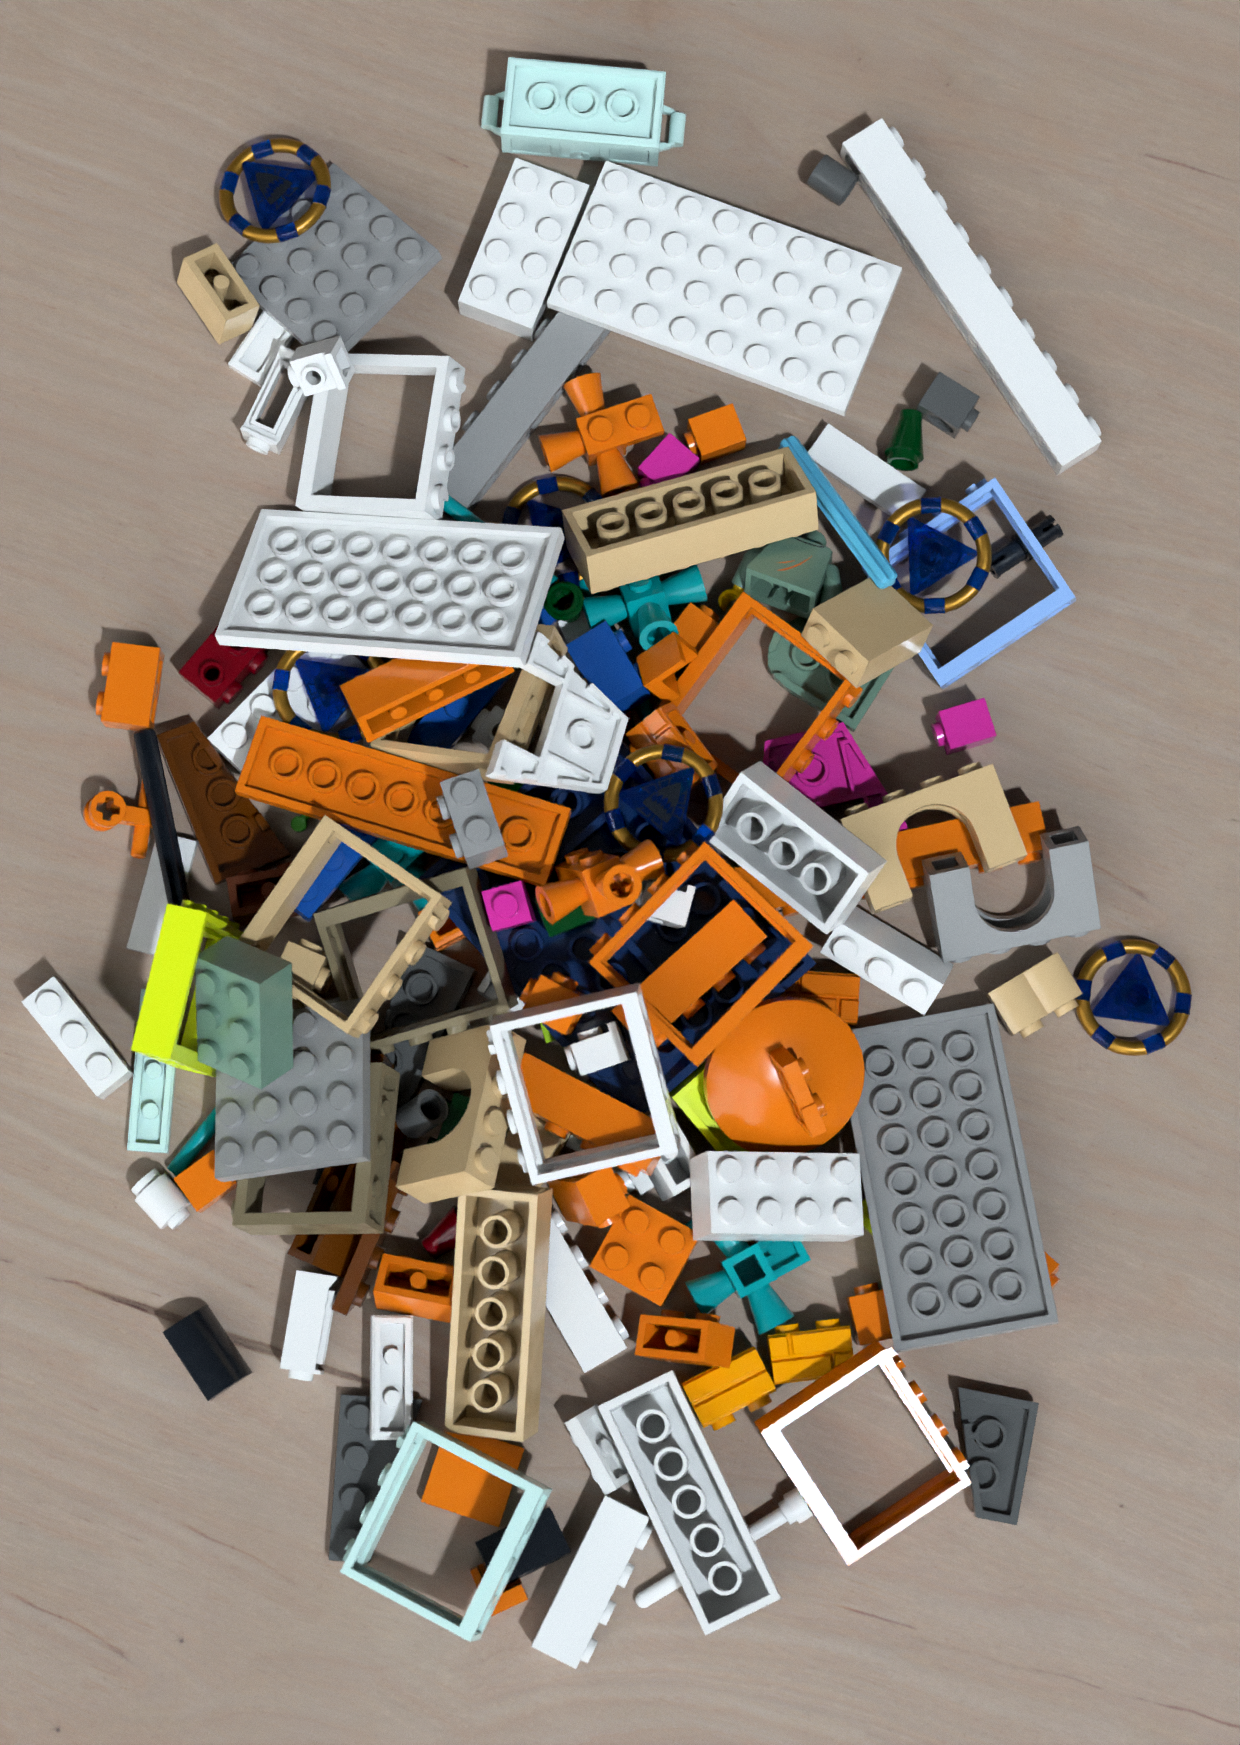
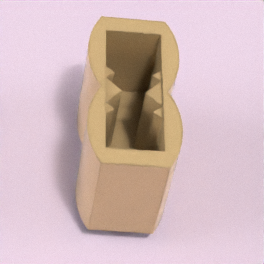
(1035, 995)

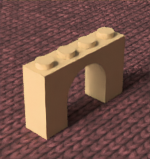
(971, 797)
(472, 1151)

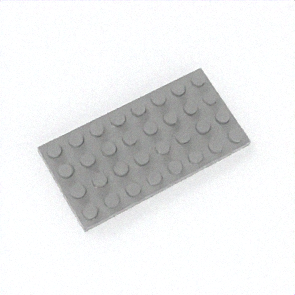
(948, 1182)

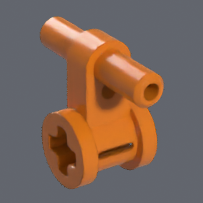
(121, 814)

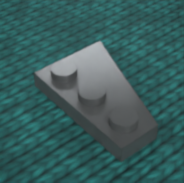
(997, 1449)

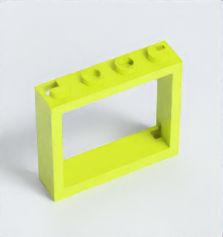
(171, 982)

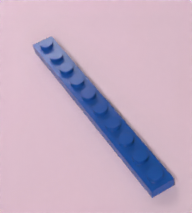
(437, 729)

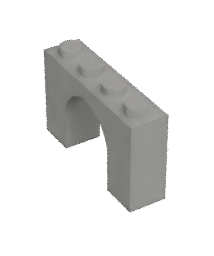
(1062, 909)

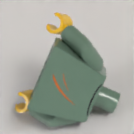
(787, 575)

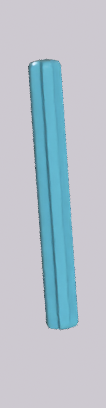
(843, 519)

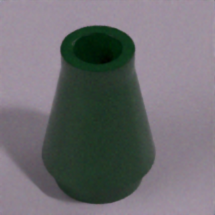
(906, 442)
(561, 594)

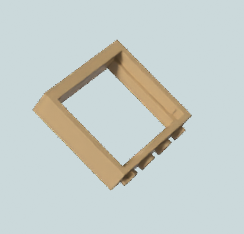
(515, 727)
(295, 885)

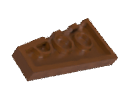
(225, 824)
(369, 1250)

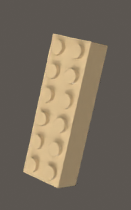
(690, 520)
(498, 1312)

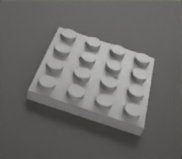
(340, 270)
(305, 1117)

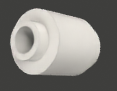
(161, 1200)

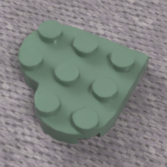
(813, 682)

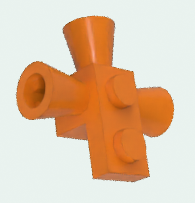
(602, 434)
(598, 881)

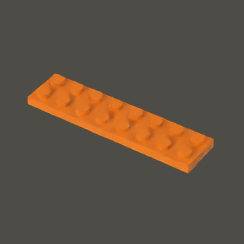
(391, 798)

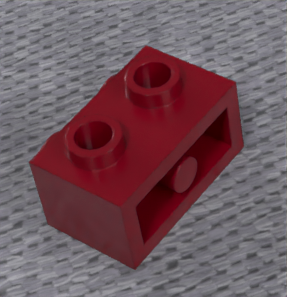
(220, 669)

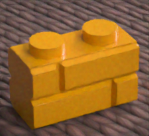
(808, 1353)
(722, 1391)

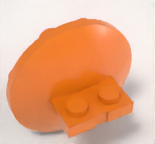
(785, 1077)

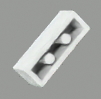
(888, 960)
(78, 1038)

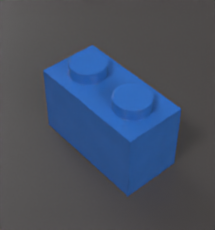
(605, 663)

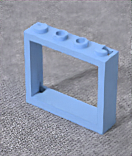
(978, 496)

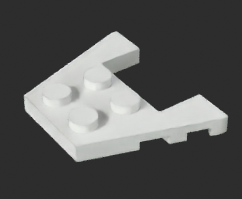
(577, 737)

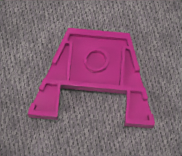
(836, 773)

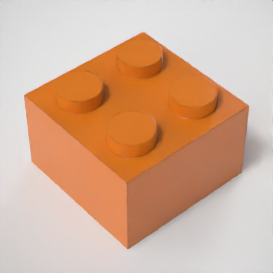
(645, 1251)

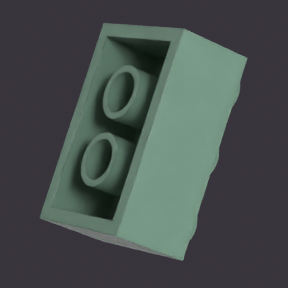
(244, 1012)

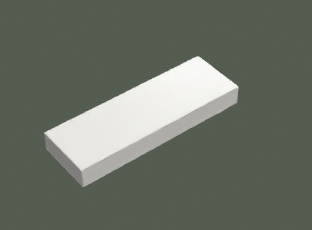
(863, 471)
(153, 900)
(391, 1375)

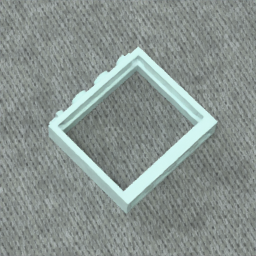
(378, 1512)

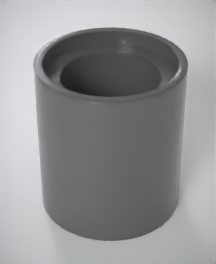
(832, 180)
(422, 1113)

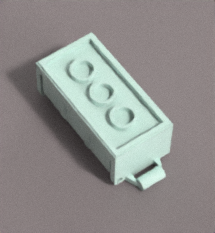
(583, 112)

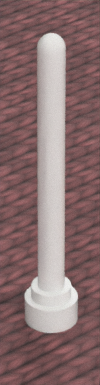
(790, 1510)

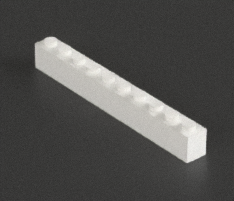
(970, 296)

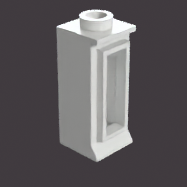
(261, 437)
(308, 1325)

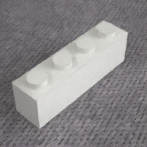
(578, 1304)
(590, 1582)

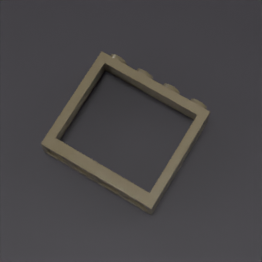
(455, 1021)
(369, 1185)

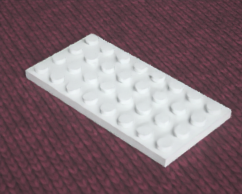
(724, 287)
(391, 587)

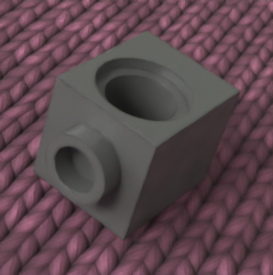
(949, 406)

